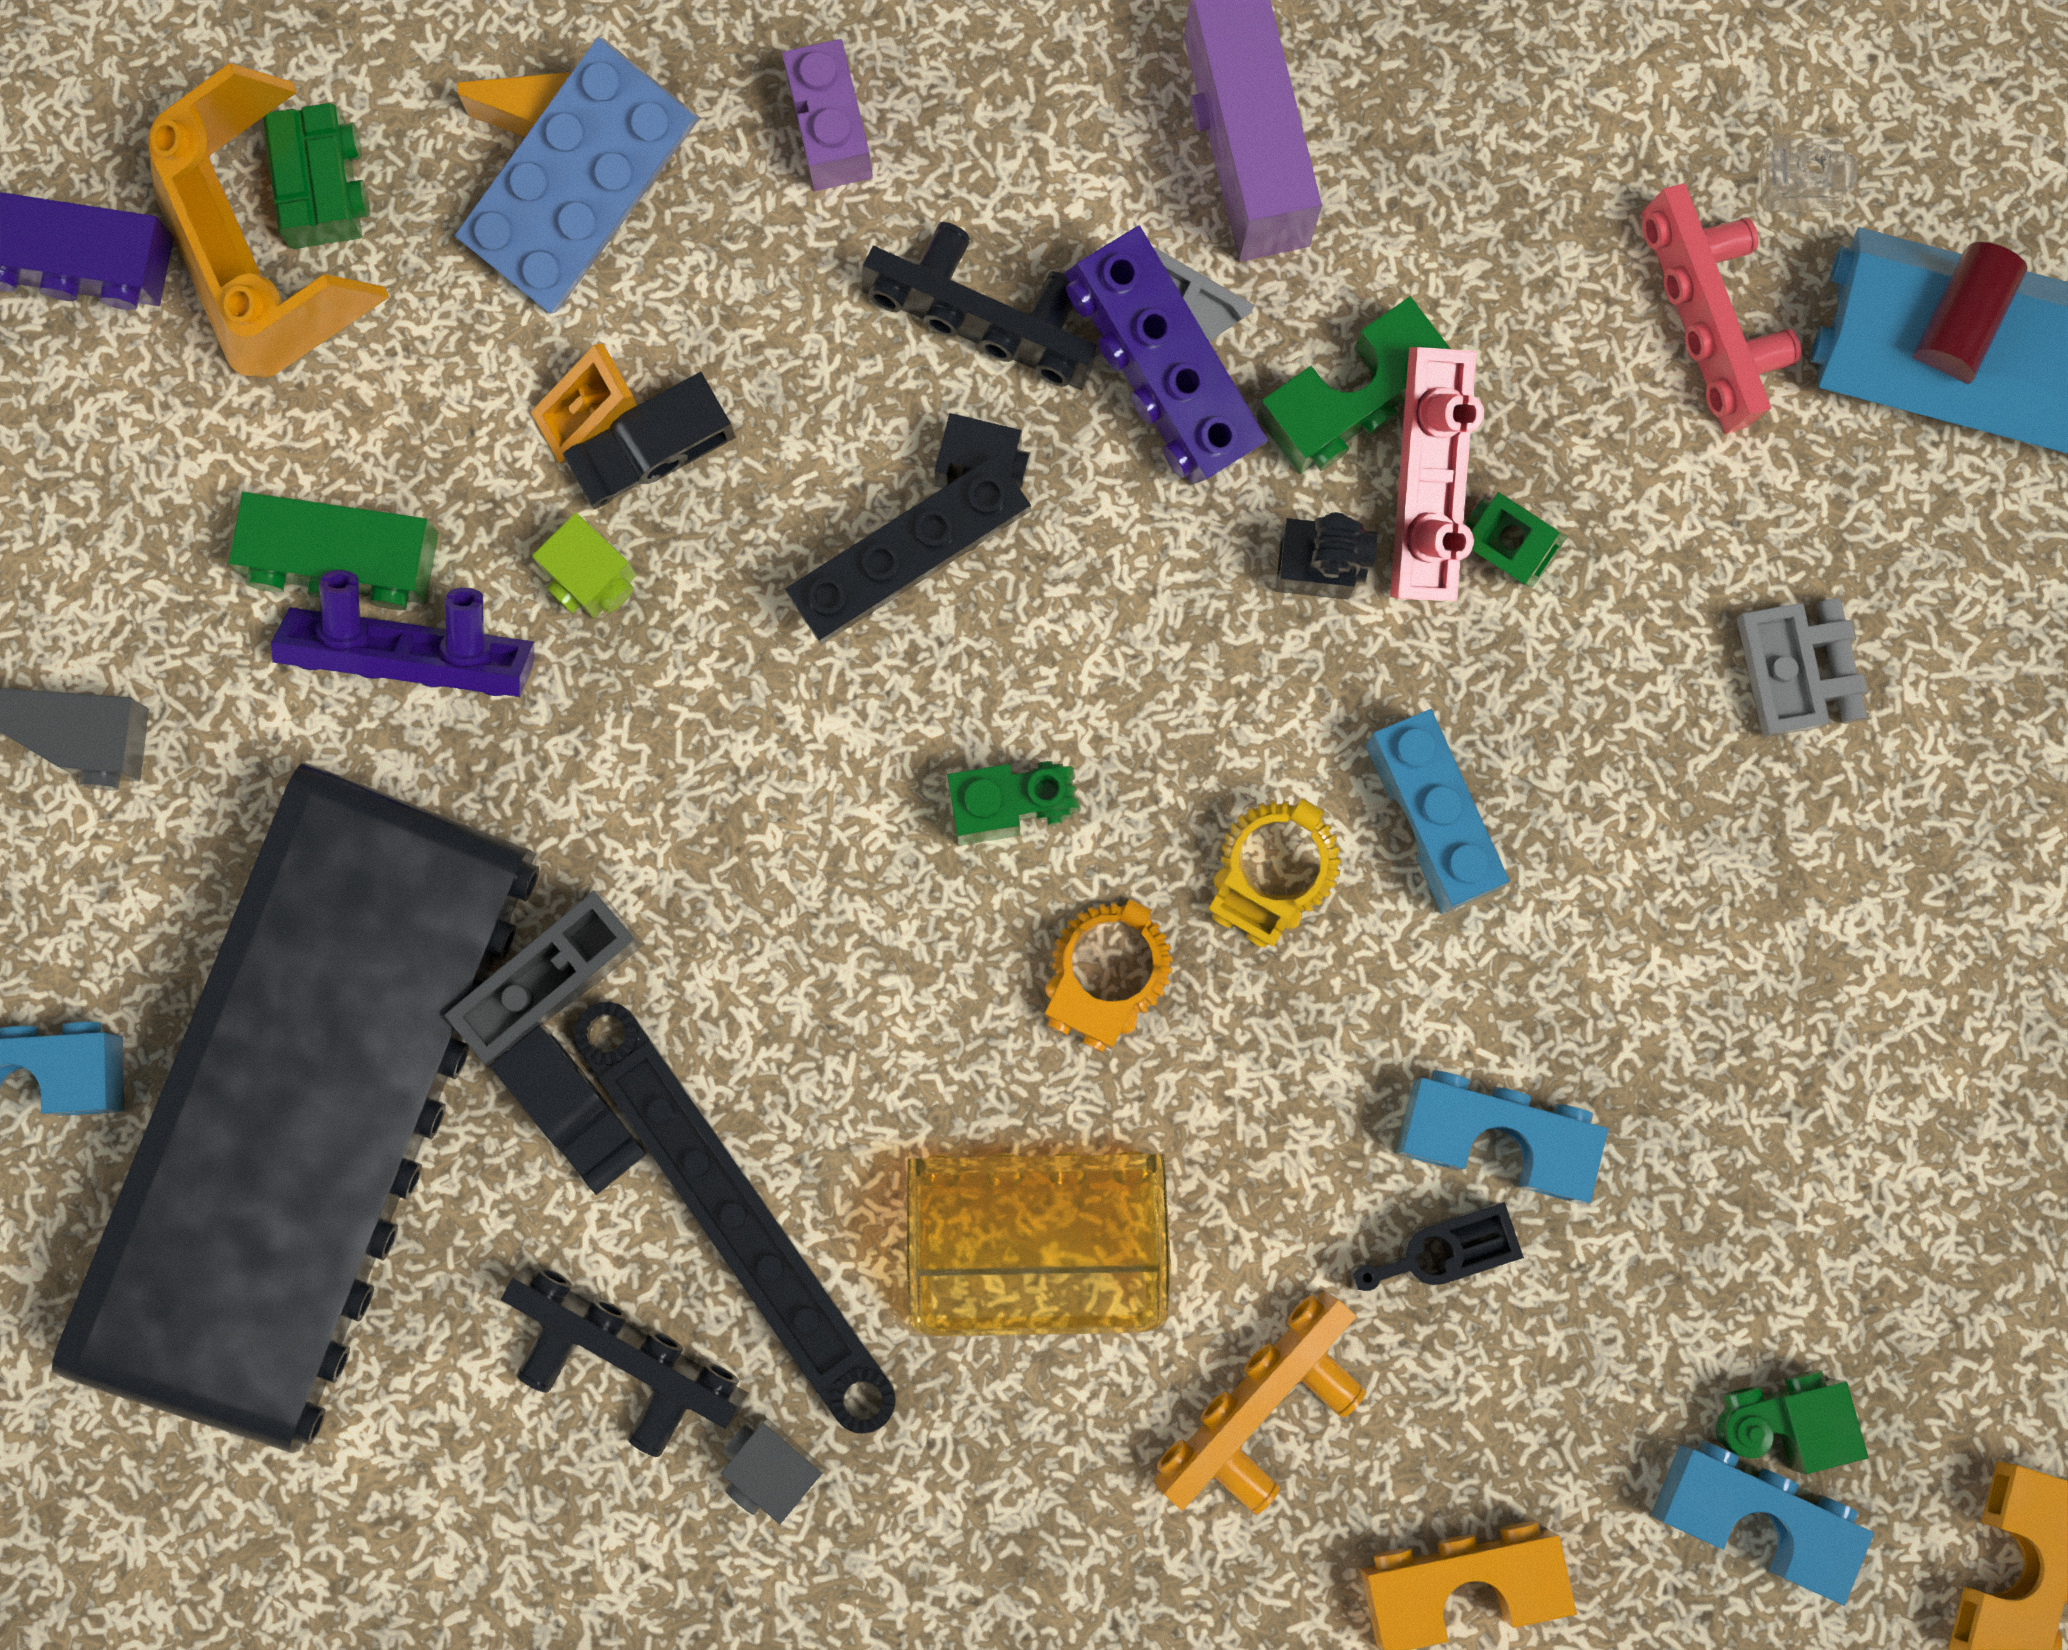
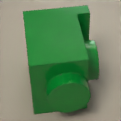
(1539, 545)

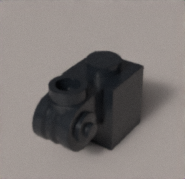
(1324, 556)

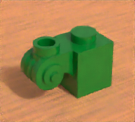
(994, 801)
(1810, 1416)

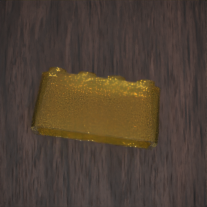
(1037, 1244)

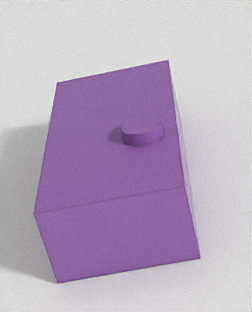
(1252, 125)

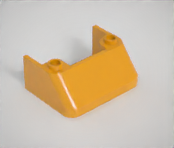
(244, 308)

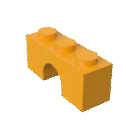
(1410, 1592)
(2027, 1614)

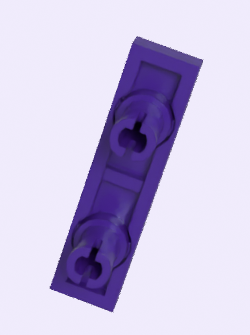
(402, 651)

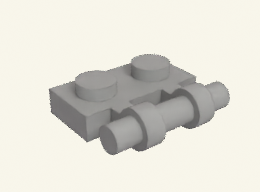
(1785, 668)

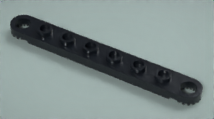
(735, 1217)

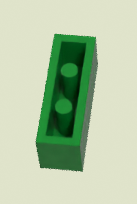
(302, 540)

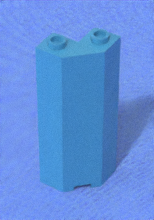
(1883, 309)

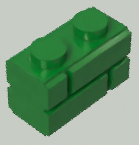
(314, 175)

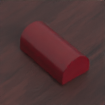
(1971, 310)

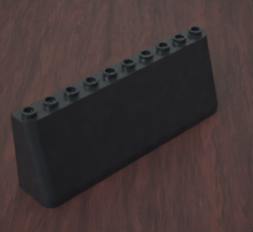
(295, 1112)

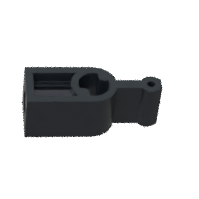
(651, 441)
(568, 1108)
(1458, 1260)

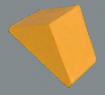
(583, 402)

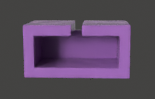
(833, 126)

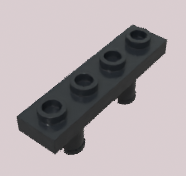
(957, 310)
(908, 549)
(650, 1357)

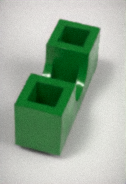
(1315, 420)

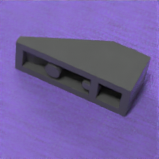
(79, 733)
(545, 977)

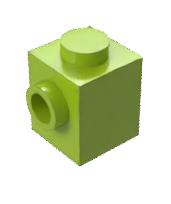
(584, 569)

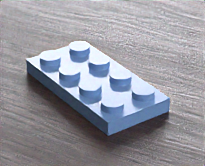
(577, 175)

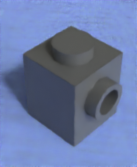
(768, 1470)

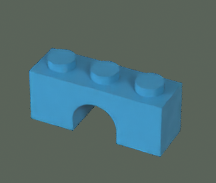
(1448, 829)
(74, 1070)
(1557, 1148)
(1816, 1544)

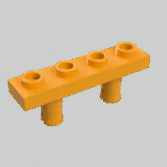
(1233, 1417)

